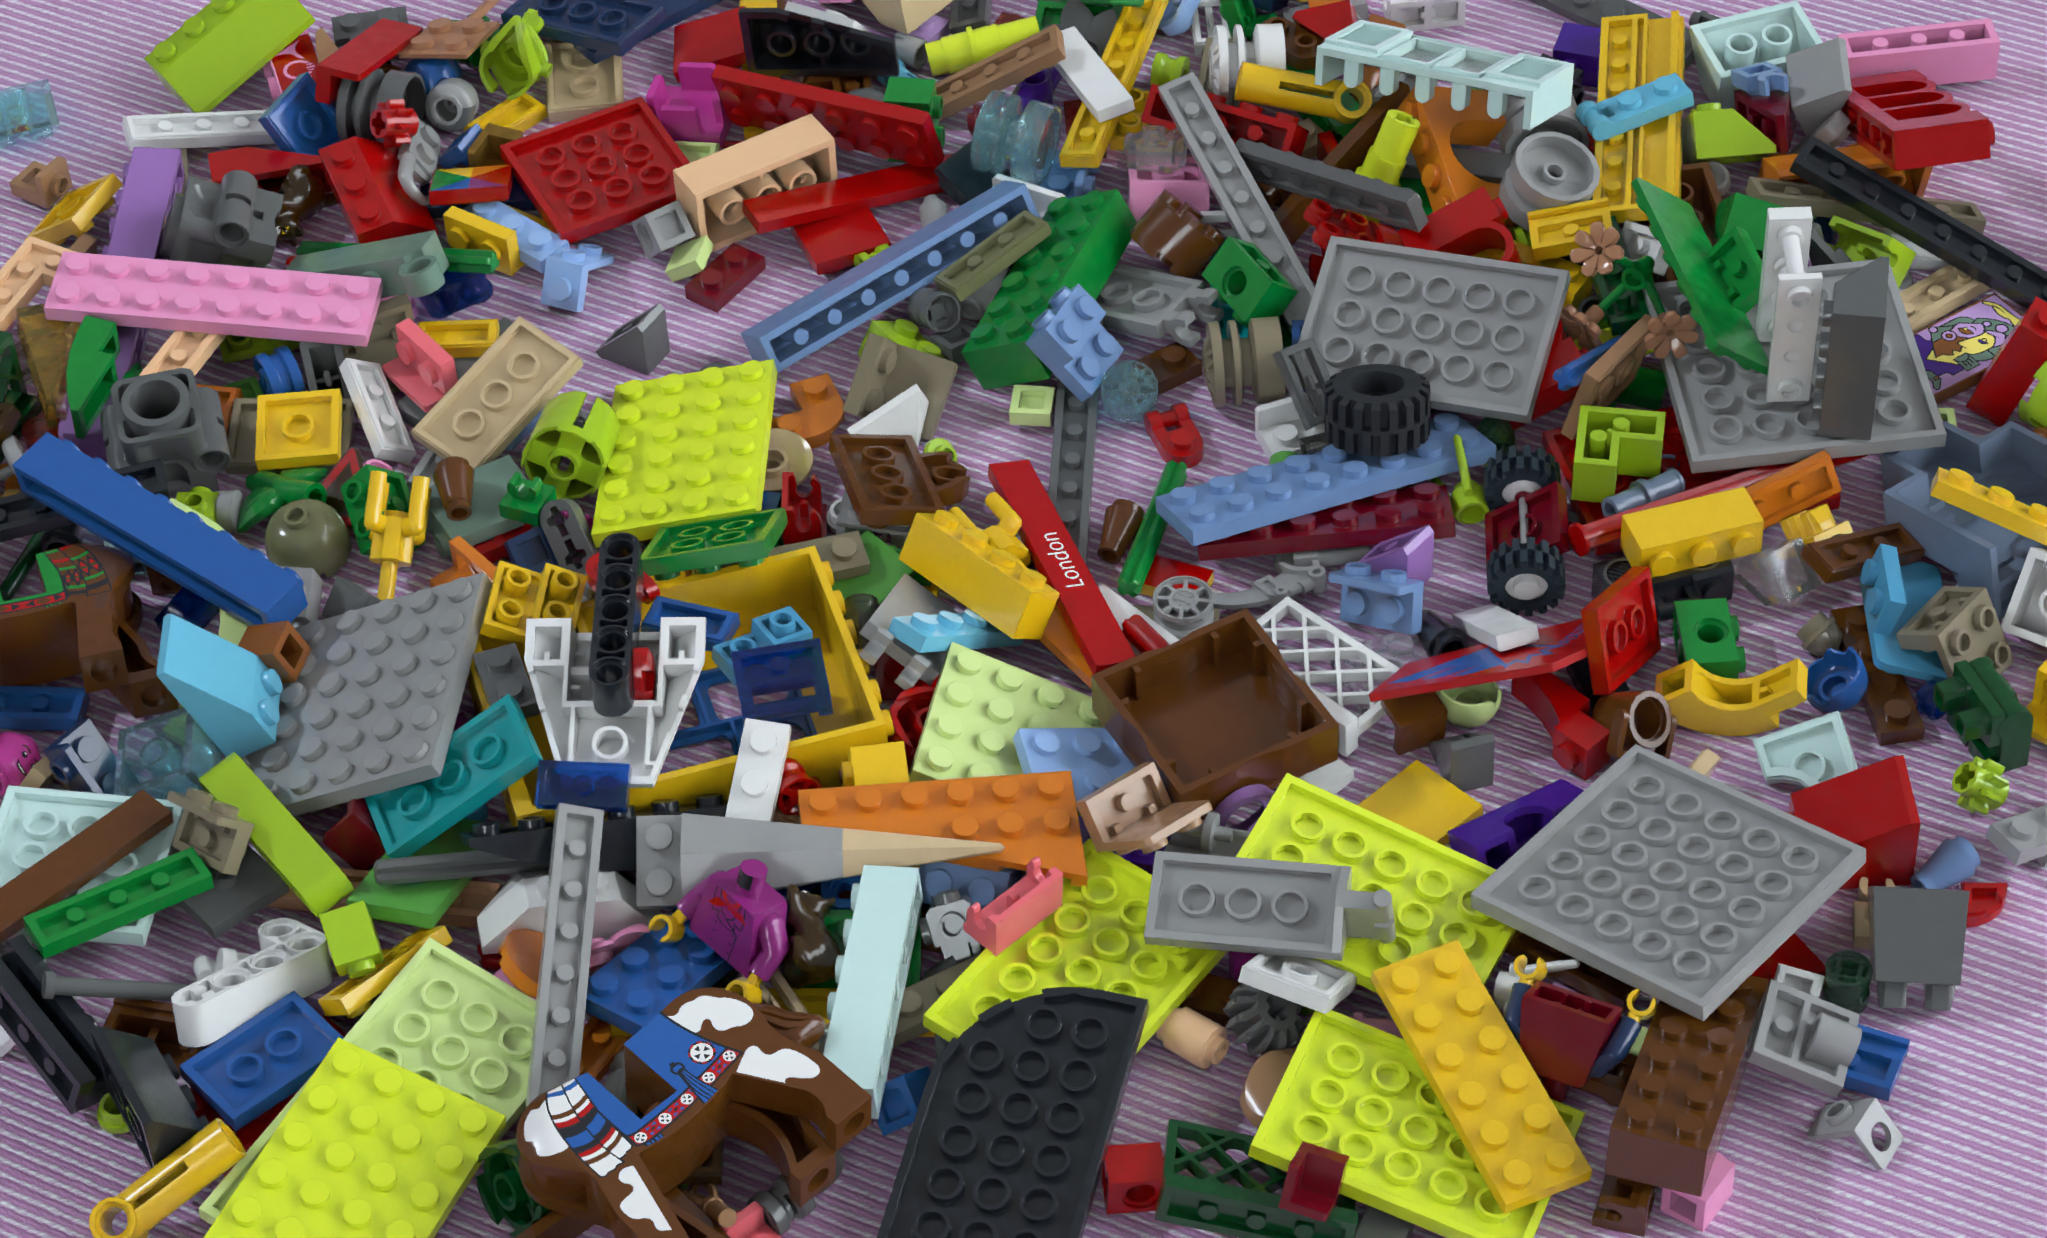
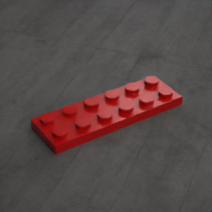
(852, 120)

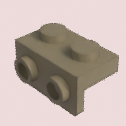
(211, 829)

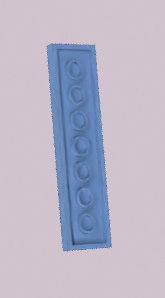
(1314, 483)

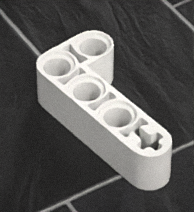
(289, 960)

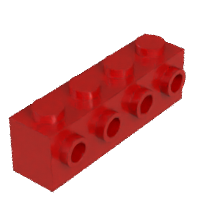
(1241, 122)

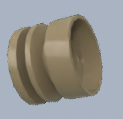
(1243, 361)

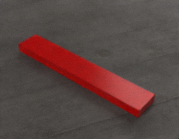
(840, 197)

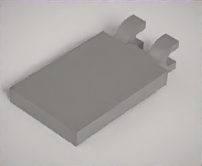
(1156, 304)
(904, 600)

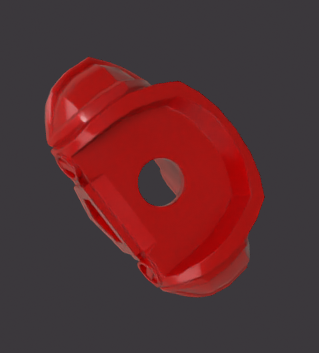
(1342, 224)

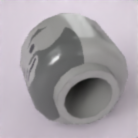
(452, 104)

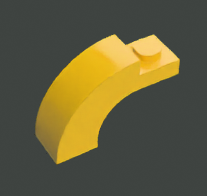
(1731, 705)

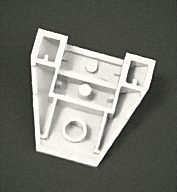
(641, 737)

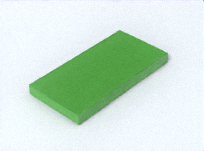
(419, 902)

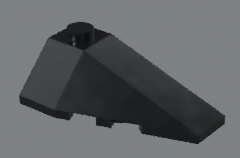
(800, 45)

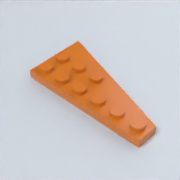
(1021, 811)

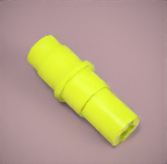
(966, 48)
(1389, 152)

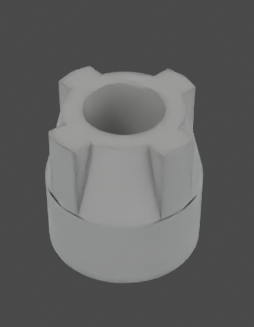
(911, 50)

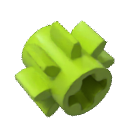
(1980, 785)

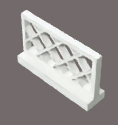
(1344, 649)

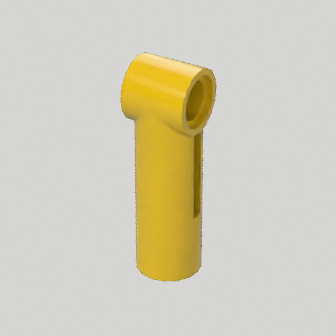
(1261, 86)
(169, 1182)

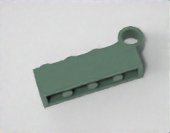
(405, 263)

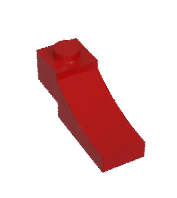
(1564, 711)

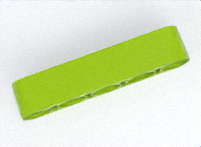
(278, 835)

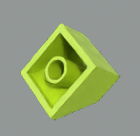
(1722, 137)

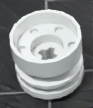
(1226, 57)

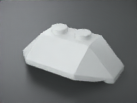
(523, 905)

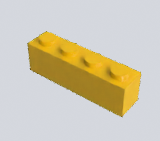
(979, 575)

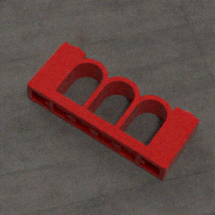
(1914, 124)
(1477, 225)

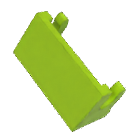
(1867, 244)

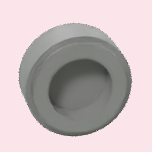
(228, 508)

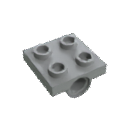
(1804, 1038)

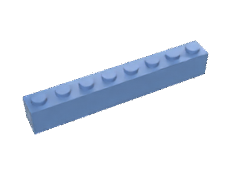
(884, 278)

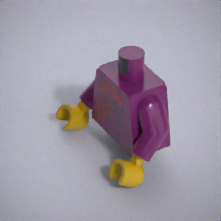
(738, 920)

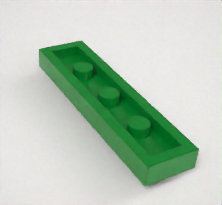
(118, 902)

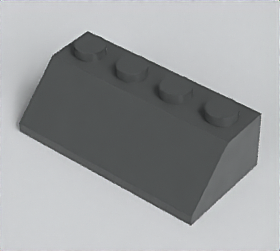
(1851, 353)

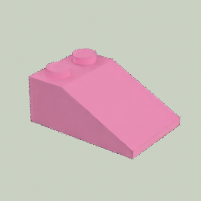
(1186, 184)

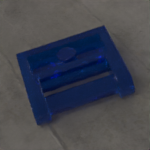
(781, 670)

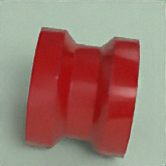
(793, 779)

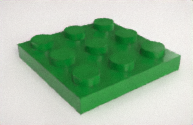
(713, 543)

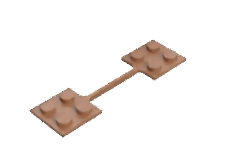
(452, 39)

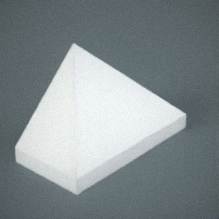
(899, 416)

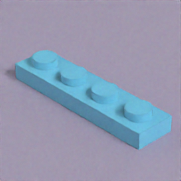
(938, 631)

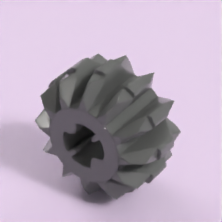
(1263, 1020)

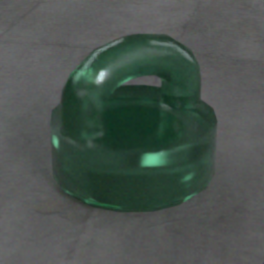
(1498, 432)

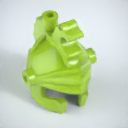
(515, 56)

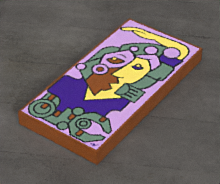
(1964, 344)

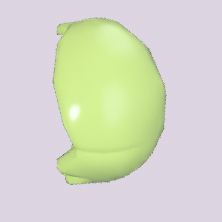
(1471, 704)

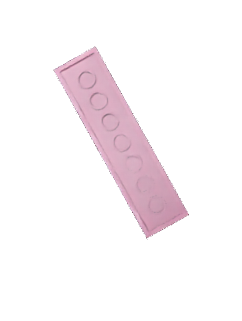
(215, 298)

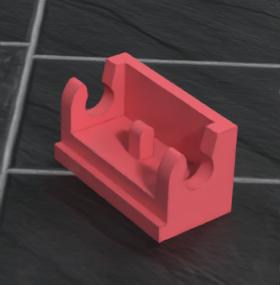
(1016, 909)

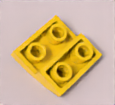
(526, 594)

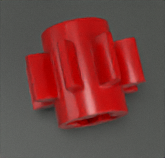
(394, 123)

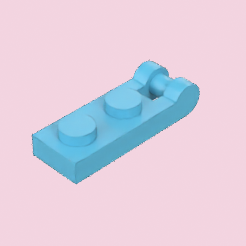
(1635, 107)

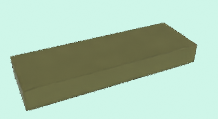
(992, 255)

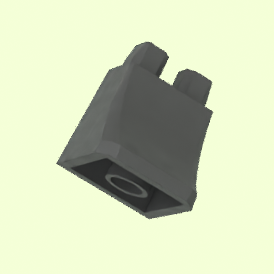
(1917, 939)

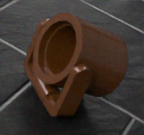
(1636, 719)

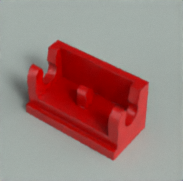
(804, 511)

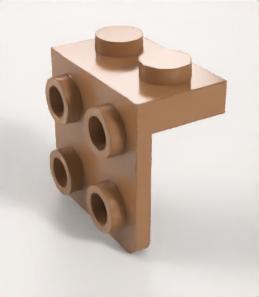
(1137, 813)

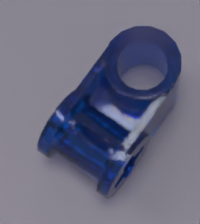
(457, 294)

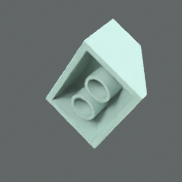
(1745, 41)

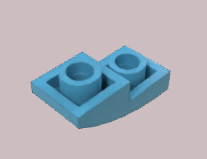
(766, 630)

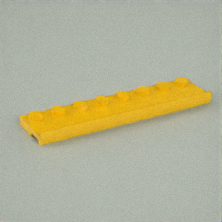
(1631, 55)

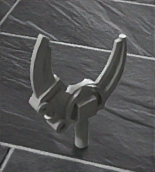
(1296, 574)

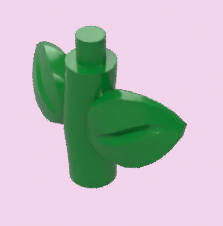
(275, 490)

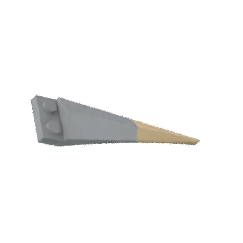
(687, 848)

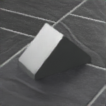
(639, 342)
(322, 366)
(1465, 759)

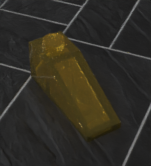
(46, 351)

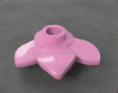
(603, 950)

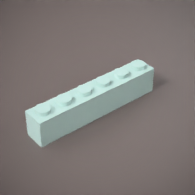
(872, 976)

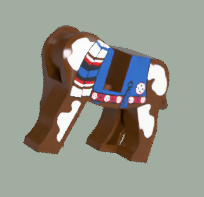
(697, 1075)

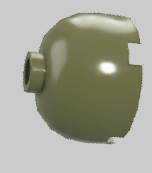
(308, 536)

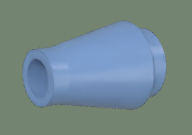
(1948, 865)

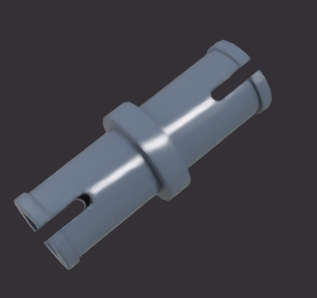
(1644, 492)

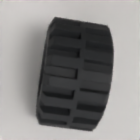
(1377, 410)

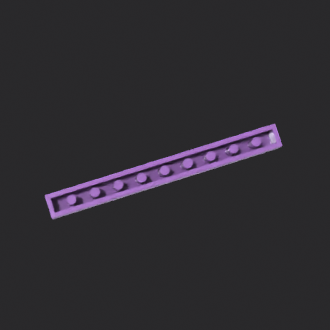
(135, 232)

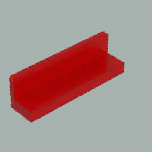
(362, 56)

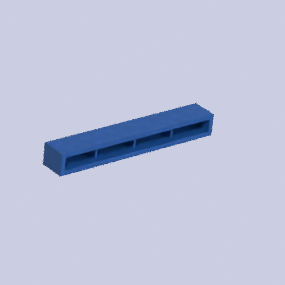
(159, 533)

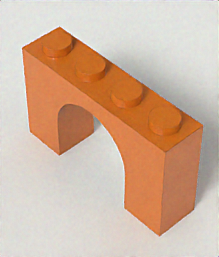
(1441, 126)

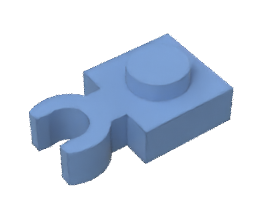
(1760, 79)

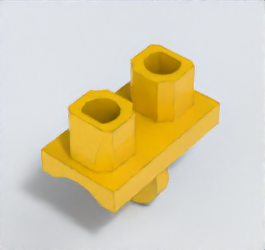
(1814, 525)

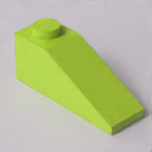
(352, 940)

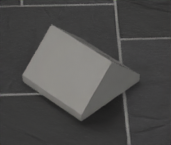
(1818, 82)

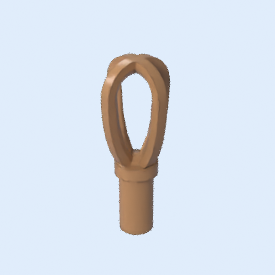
(712, 1206)

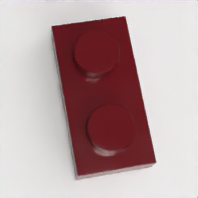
(725, 277)

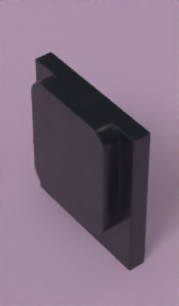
(960, 178)

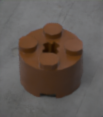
(1177, 235)

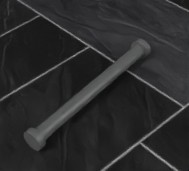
(107, 988)

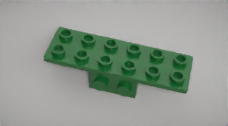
(1717, 280)

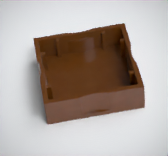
(1215, 712)

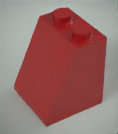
(1871, 810)

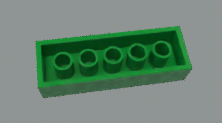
(1083, 249)

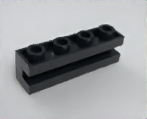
(49, 1031)

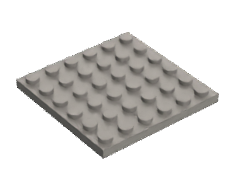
(1732, 425)
(374, 697)
(1669, 881)

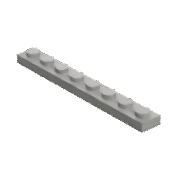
(1234, 185)
(565, 948)

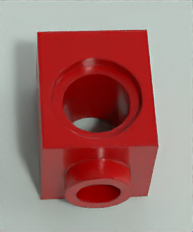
(1132, 1177)

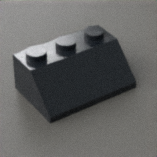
(147, 1093)

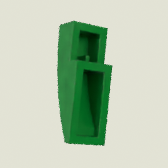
(91, 371)

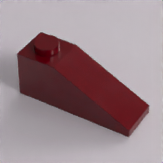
(1769, 115)

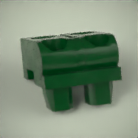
(1986, 713)

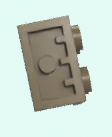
(891, 369)
(1960, 627)

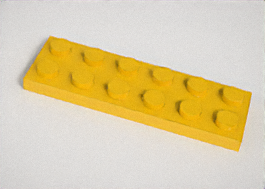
(1481, 1076)

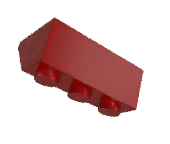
(369, 191)

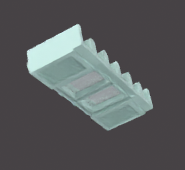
(1395, 50)

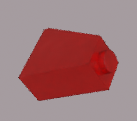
(2013, 366)

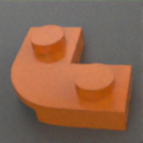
(817, 413)

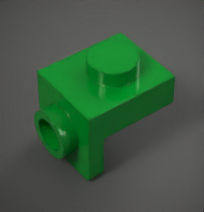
(1242, 13)

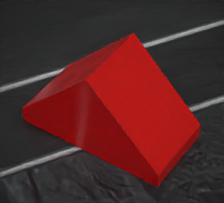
(1327, 18)

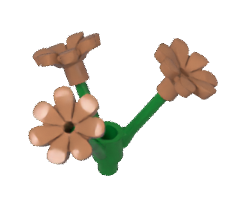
(1597, 254)

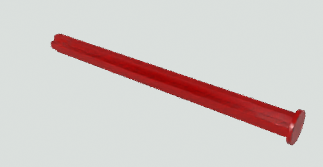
(1608, 529)

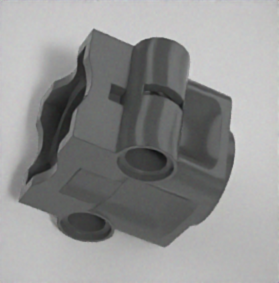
(223, 222)
(168, 420)

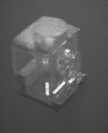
(1155, 149)

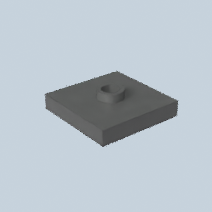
(235, 896)

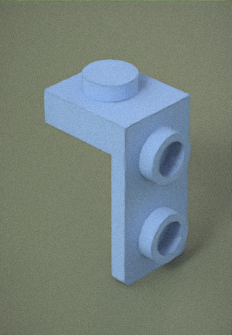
(568, 273)

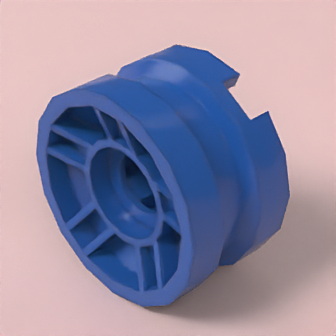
(278, 372)

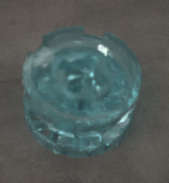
(1129, 391)

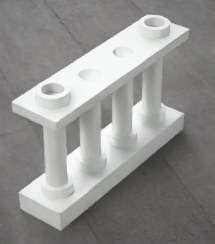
(1788, 304)

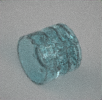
(1016, 137)

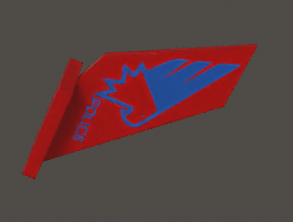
(1615, 634)

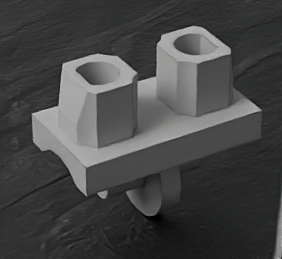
(1209, 839)

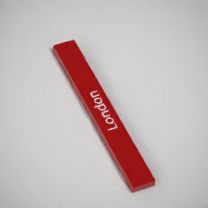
(1062, 565)

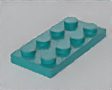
(479, 764)

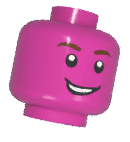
(17, 758)

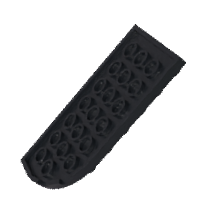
(1018, 1119)

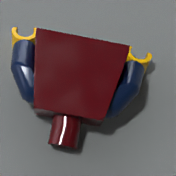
(1569, 1033)

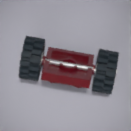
(1525, 530)

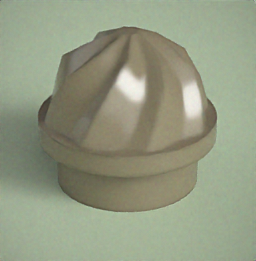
(1820, 634)

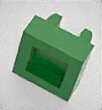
(525, 499)

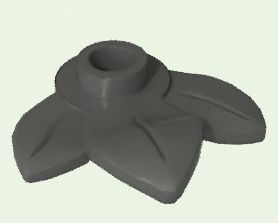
(1094, 29)

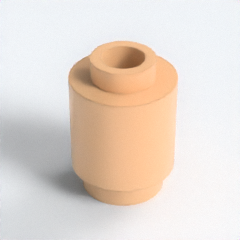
(1194, 1037)

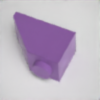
(1405, 552)

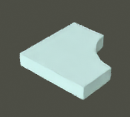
(1806, 752)

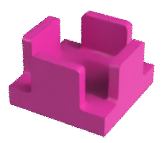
(693, 109)

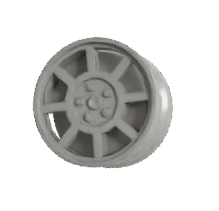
(1183, 608)

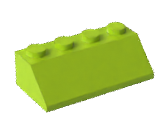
(225, 48)

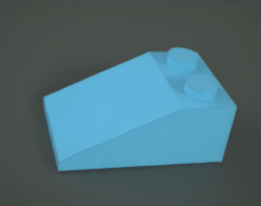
(220, 686)

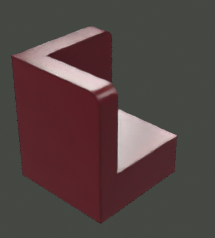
(356, 837)
(1313, 1182)

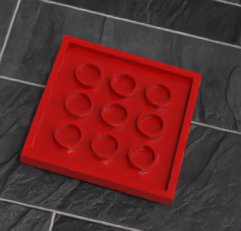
(597, 169)

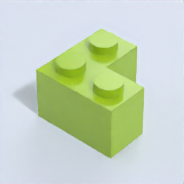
(1614, 444)

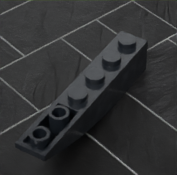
(533, 836)

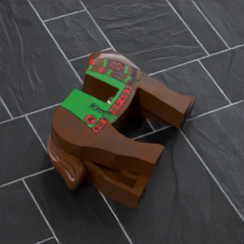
(83, 626)

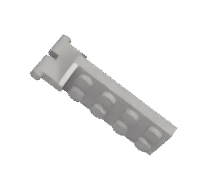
(1261, 906)

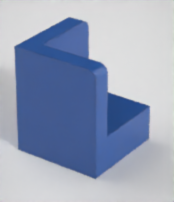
(902, 1100)

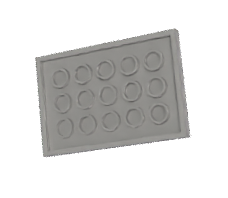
(1457, 319)

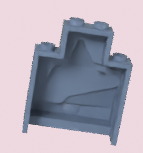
(1966, 544)

